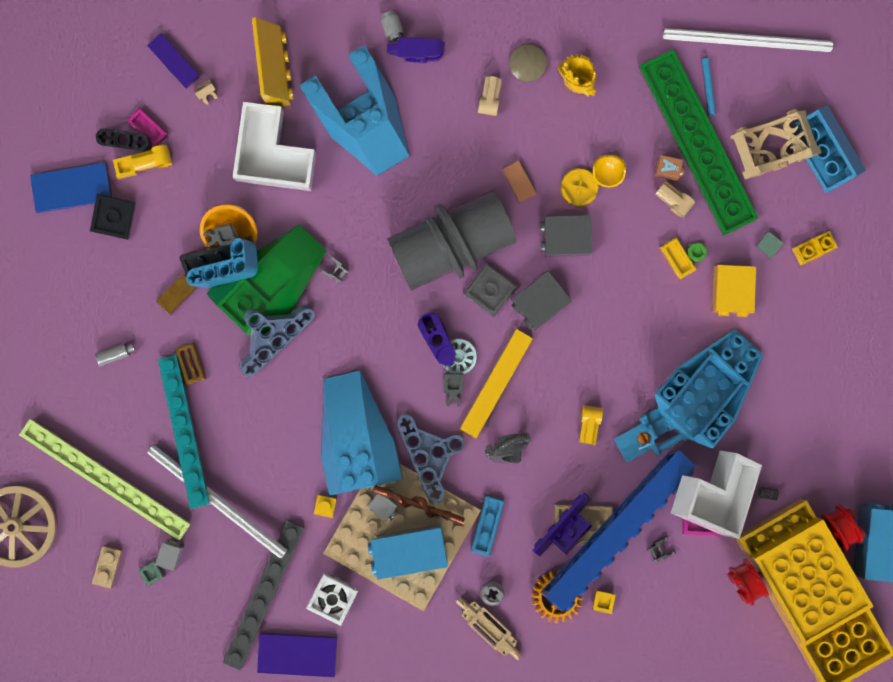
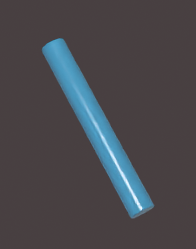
(708, 86)

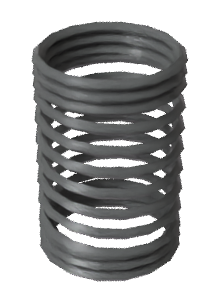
(774, 495)

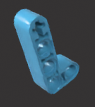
(240, 266)

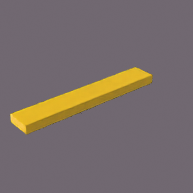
(496, 383)

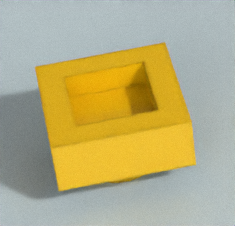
(124, 167)
(325, 506)
(603, 601)

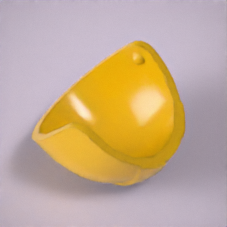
(609, 170)

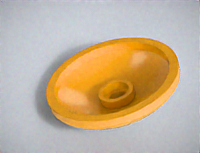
(228, 213)

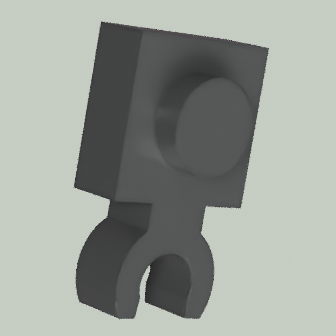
(222, 233)
(453, 385)

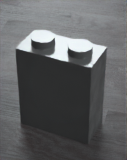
(566, 236)
(540, 301)

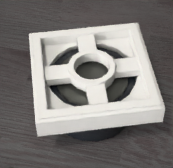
(332, 597)

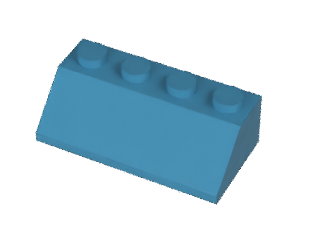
(838, 158)

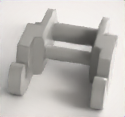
(331, 275)

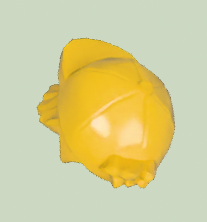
(578, 74)

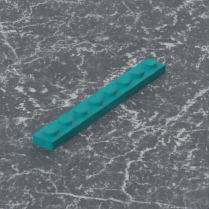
(184, 432)

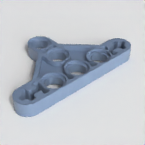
(278, 328)
(433, 464)

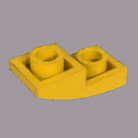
(815, 248)

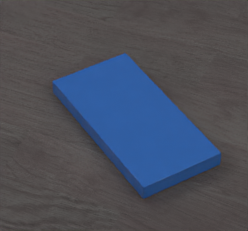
(69, 187)

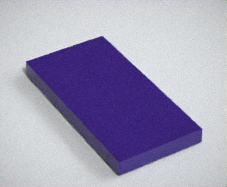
(297, 655)

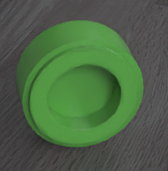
(696, 252)

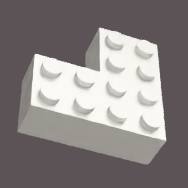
(263, 159)
(723, 501)

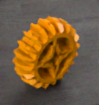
(551, 612)

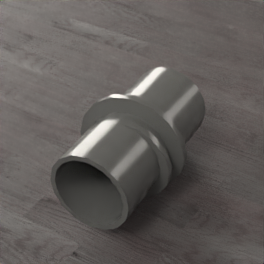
(452, 240)

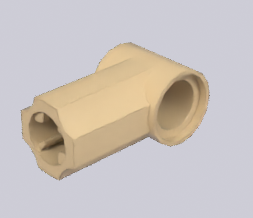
(489, 99)
(679, 202)

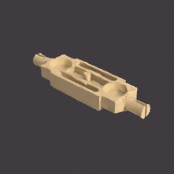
(503, 642)

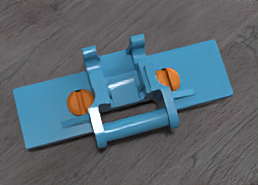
(642, 437)

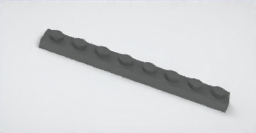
(262, 597)

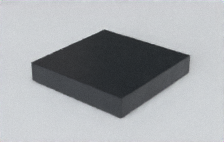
(112, 216)

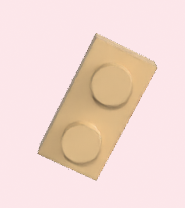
(107, 567)

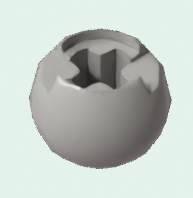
(489, 600)

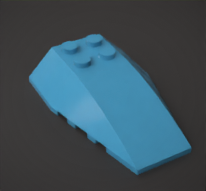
(355, 437)

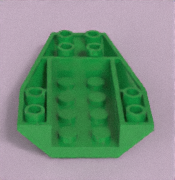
(281, 278)

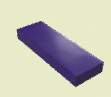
(173, 61)

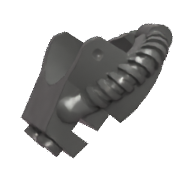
(508, 448)

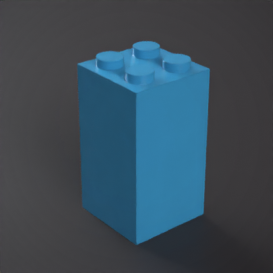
(408, 552)
(875, 554)

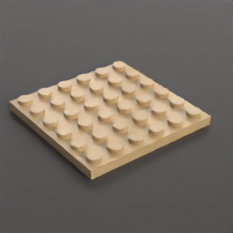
(359, 524)

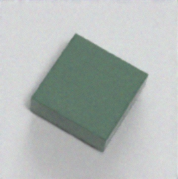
(769, 244)
(151, 573)

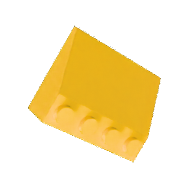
(272, 63)

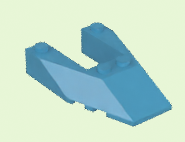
(367, 126)

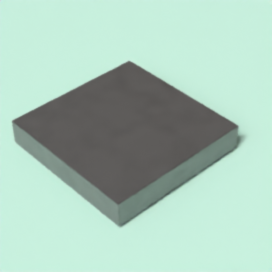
(490, 290)

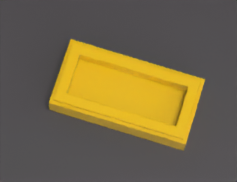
(677, 258)

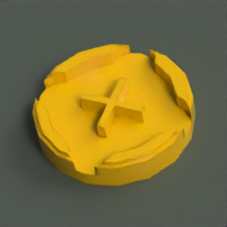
(579, 187)

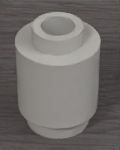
(392, 25)

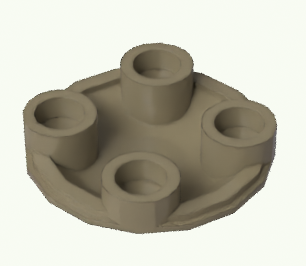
(528, 63)

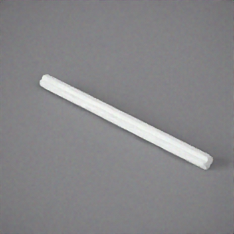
(747, 39)
(222, 505)

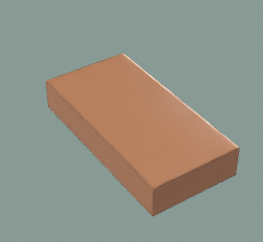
(519, 181)

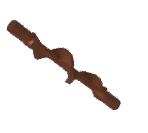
(420, 503)

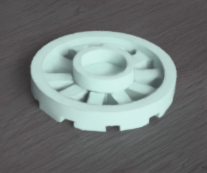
(461, 357)

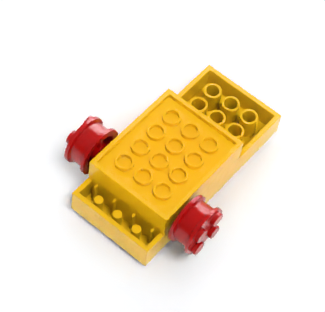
(813, 588)

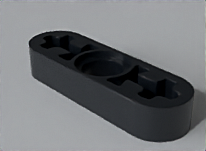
(116, 143)

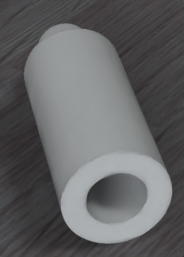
(114, 354)

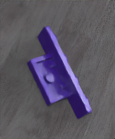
(567, 530)

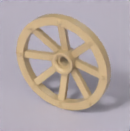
(20, 526)

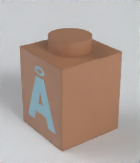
(669, 168)

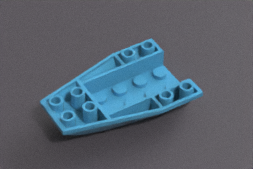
(710, 389)

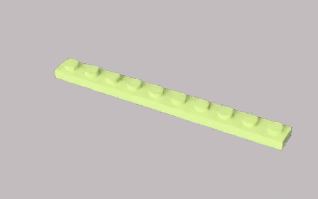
(105, 479)

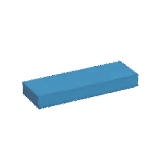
(487, 525)

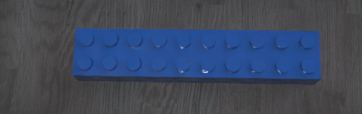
(617, 530)

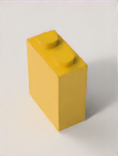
(734, 290)

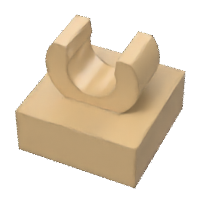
(205, 89)

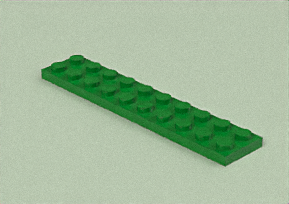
(698, 142)

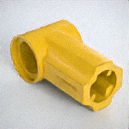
(157, 157)
(591, 419)

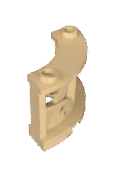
(756, 166)

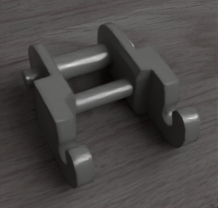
(657, 544)

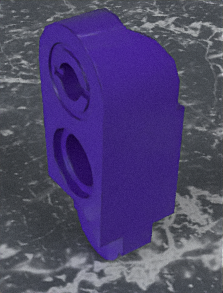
(417, 49)
(445, 351)

